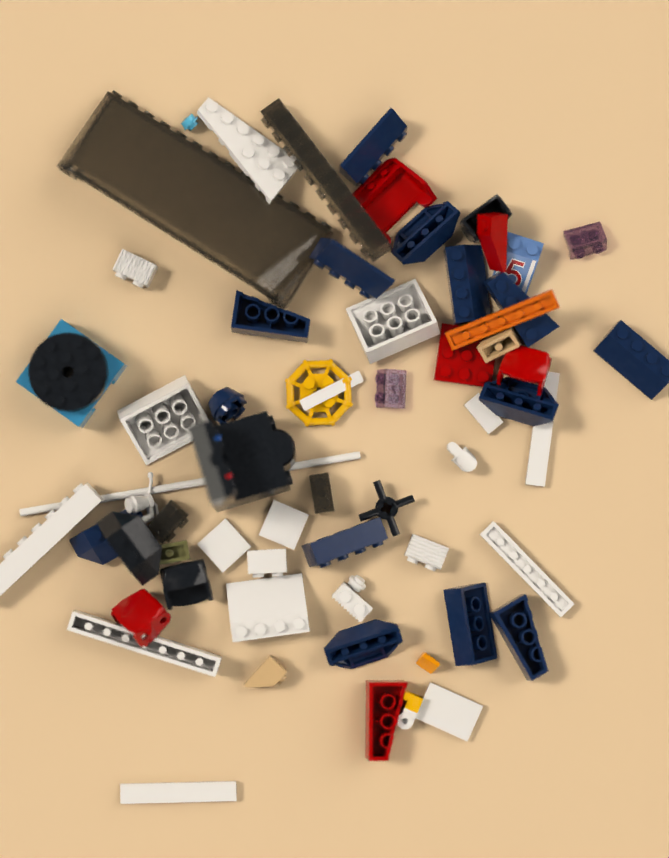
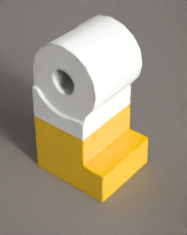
(409, 710)

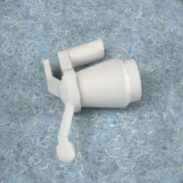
(138, 503)

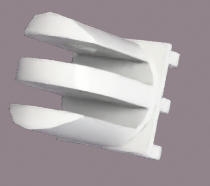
(462, 457)

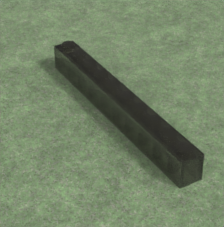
(326, 180)

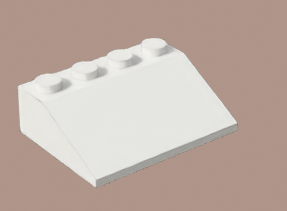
(393, 321)
(162, 419)
(267, 607)

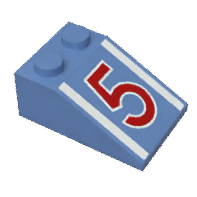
(521, 259)

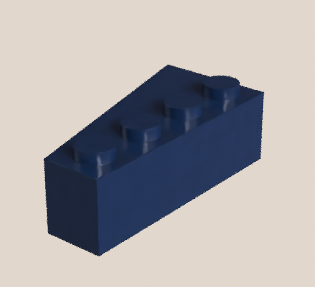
(507, 293)
(267, 320)
(345, 542)
(519, 633)

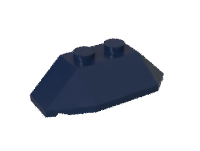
(425, 233)
(519, 401)
(94, 546)
(363, 644)

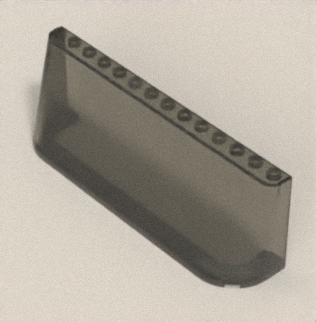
(195, 198)

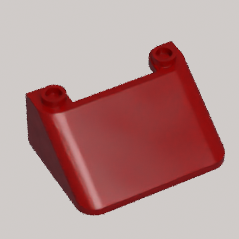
(392, 193)

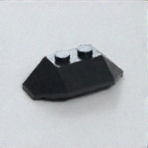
(133, 544)

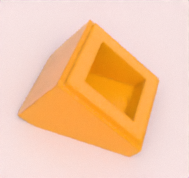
(427, 662)

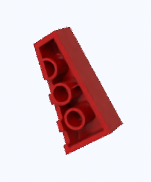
(382, 712)

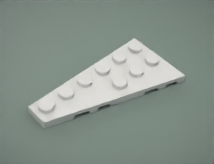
(252, 152)

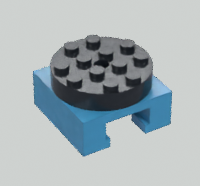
(92, 373)

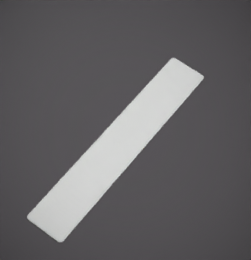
(329, 392)

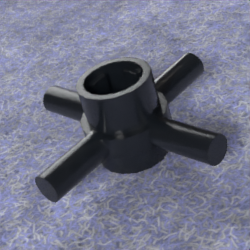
(390, 501)

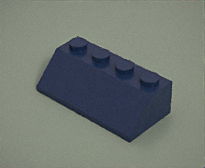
(373, 148)
(351, 268)
(465, 281)
(634, 359)
(470, 624)

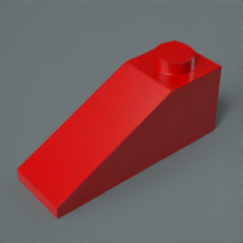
(493, 239)

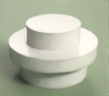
(356, 583)

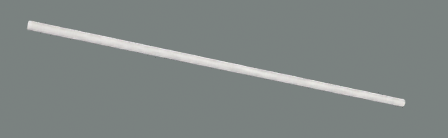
(188, 484)

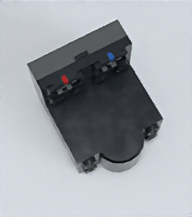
(243, 459)

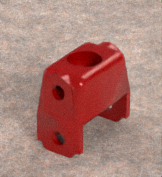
(526, 365)
(141, 615)

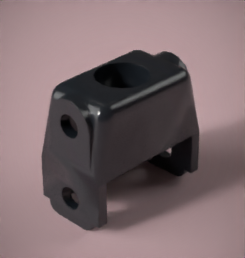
(469, 223)
(186, 584)

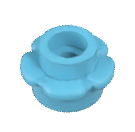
(190, 122)

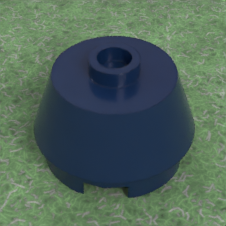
(226, 405)

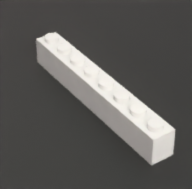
(47, 534)
(159, 648)

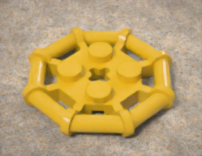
(311, 384)

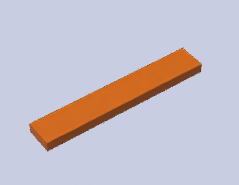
(502, 319)

